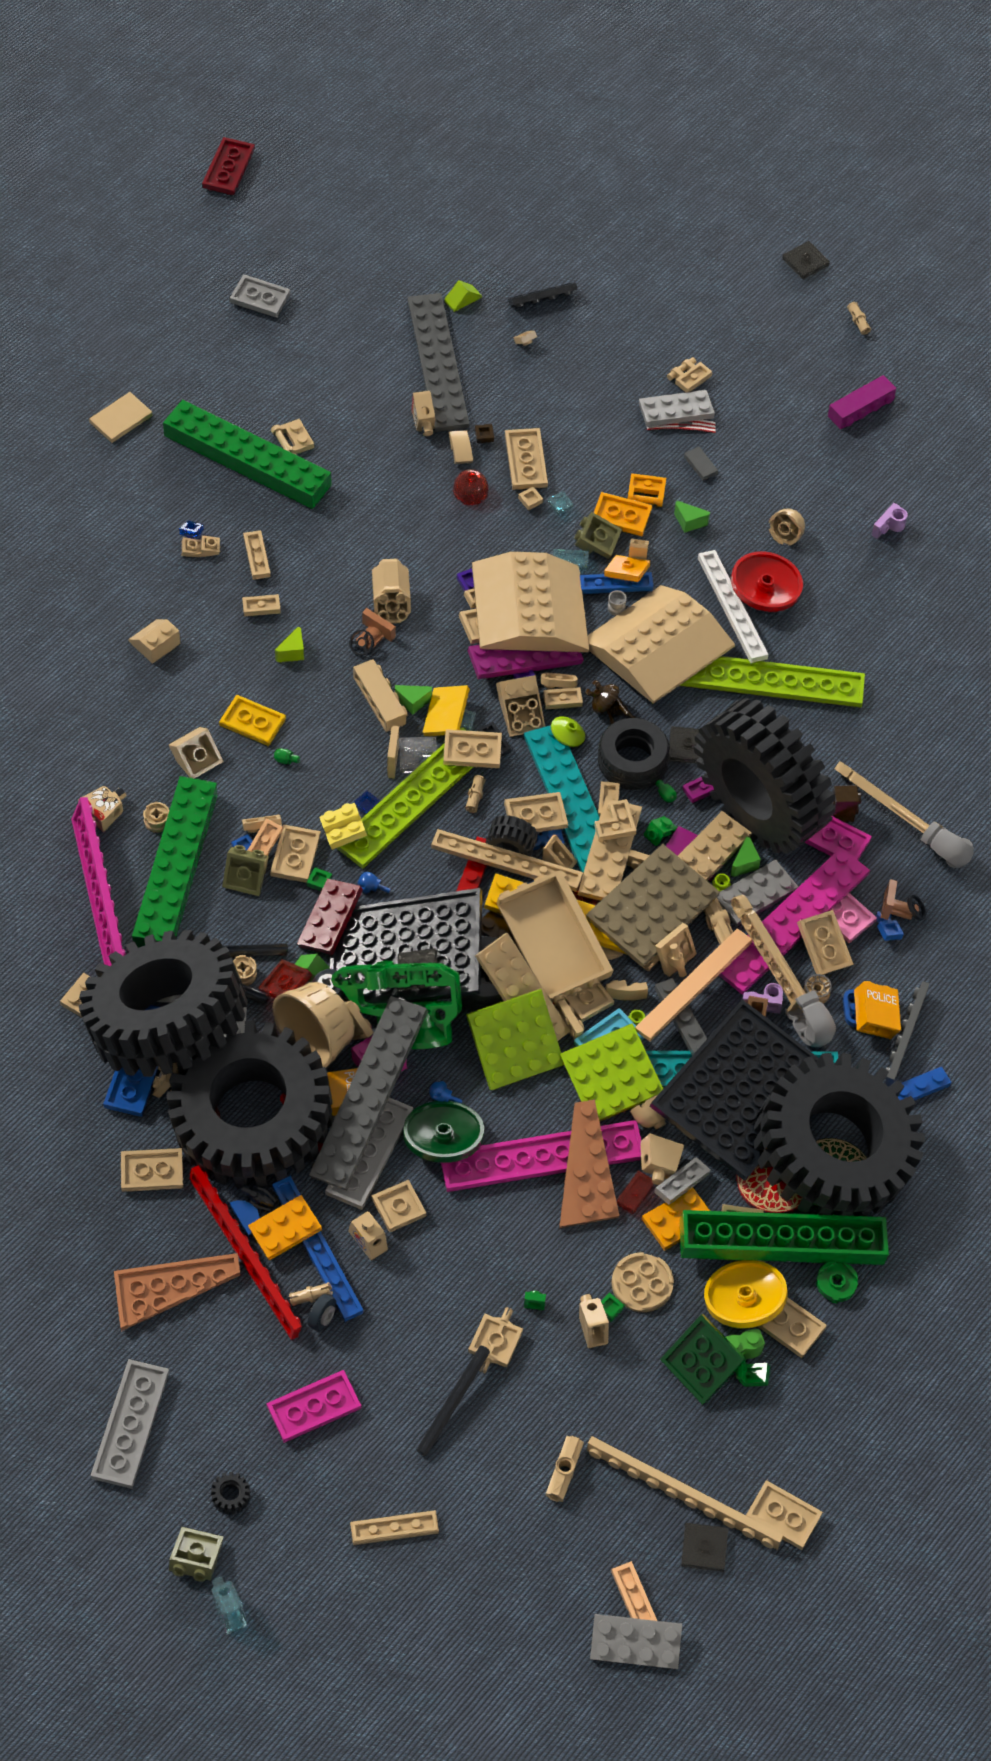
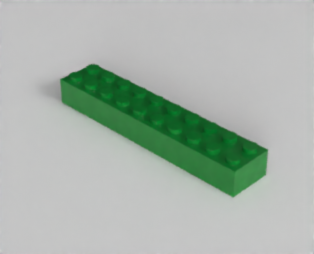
(247, 454)
(176, 859)
(783, 1237)

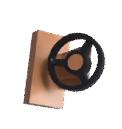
(377, 630)
(901, 908)

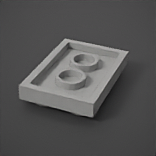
(260, 296)

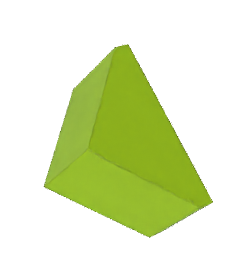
(461, 296)
(291, 648)

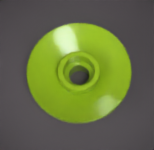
(567, 731)

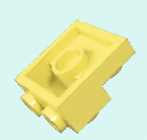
(343, 825)

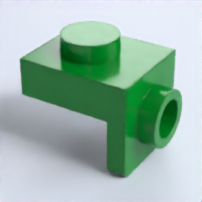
(658, 829)
(753, 1374)

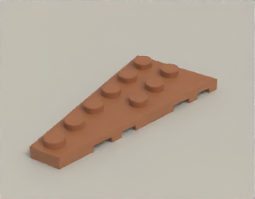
(588, 1180)
(156, 1288)

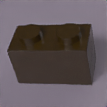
(846, 802)

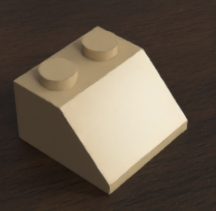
(156, 639)
(196, 752)

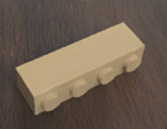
(380, 695)

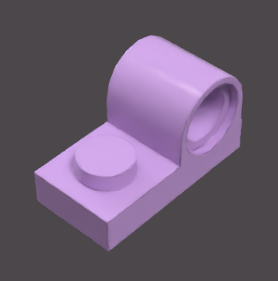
(892, 519)
(774, 1003)

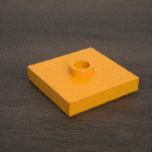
(627, 568)

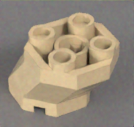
(391, 590)

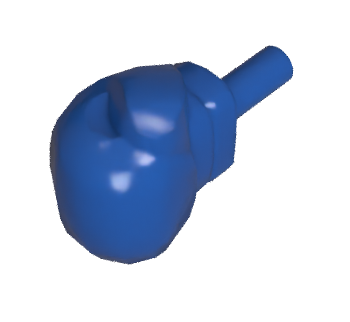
(370, 882)
(439, 1092)

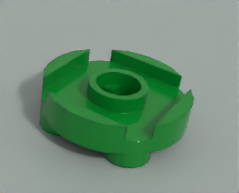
(833, 1292)

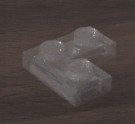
(412, 748)

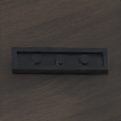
(535, 297)

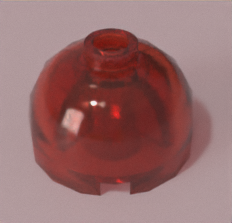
(470, 487)

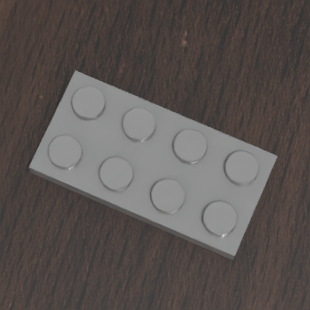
(676, 408)
(761, 888)
(636, 1641)

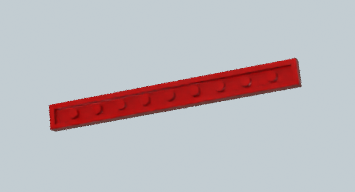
(245, 1253)

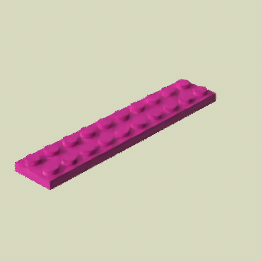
(96, 883)
(813, 897)
(535, 1157)

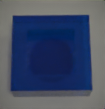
(191, 529)
(366, 802)

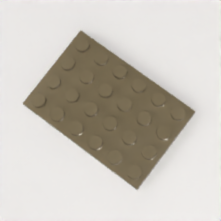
(652, 904)

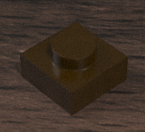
(484, 433)

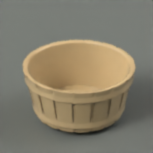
(317, 1016)

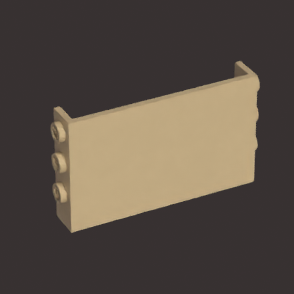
(554, 936)

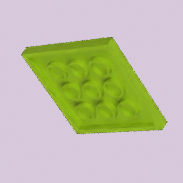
(515, 1039)
(612, 1072)

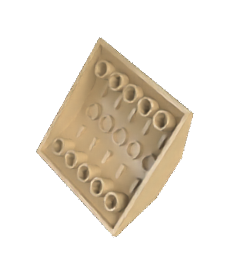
(529, 603)
(660, 642)

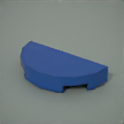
(245, 1213)

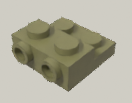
(597, 535)
(245, 870)
(195, 1554)

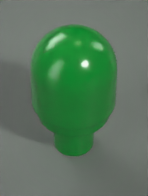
(285, 756)
(666, 791)

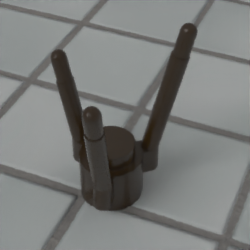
(618, 708)

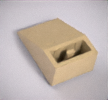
(520, 705)

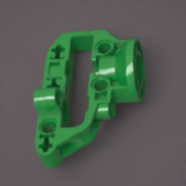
(435, 1029)

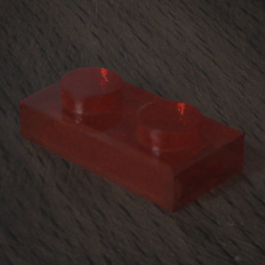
(635, 1192)

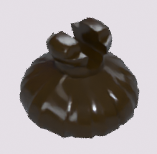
(603, 696)

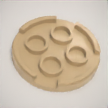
(642, 1282)

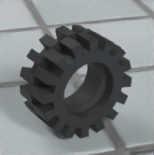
(230, 1505)

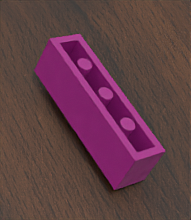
(862, 402)

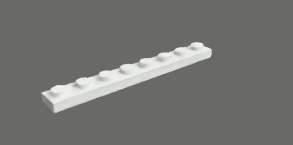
(732, 606)

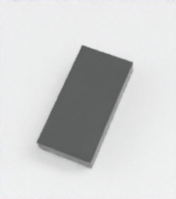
(701, 463)

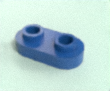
(849, 1008)

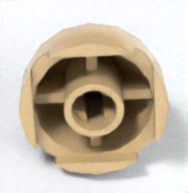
(787, 526)
(647, 1116)

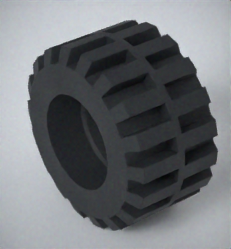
(512, 834)

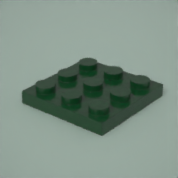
(703, 1359)

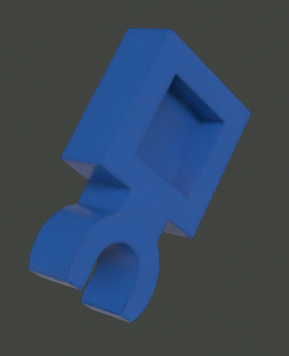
(545, 836)
(889, 928)

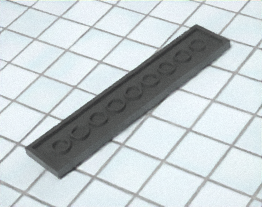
(438, 361)
(368, 1093)

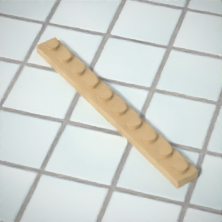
(690, 1496)

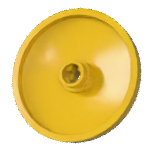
(745, 1294)

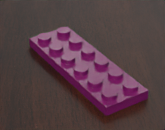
(498, 662)

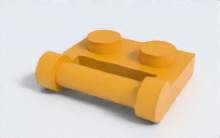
(647, 485)

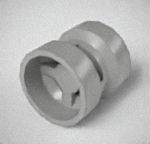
(616, 602)

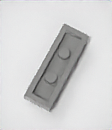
(682, 1181)

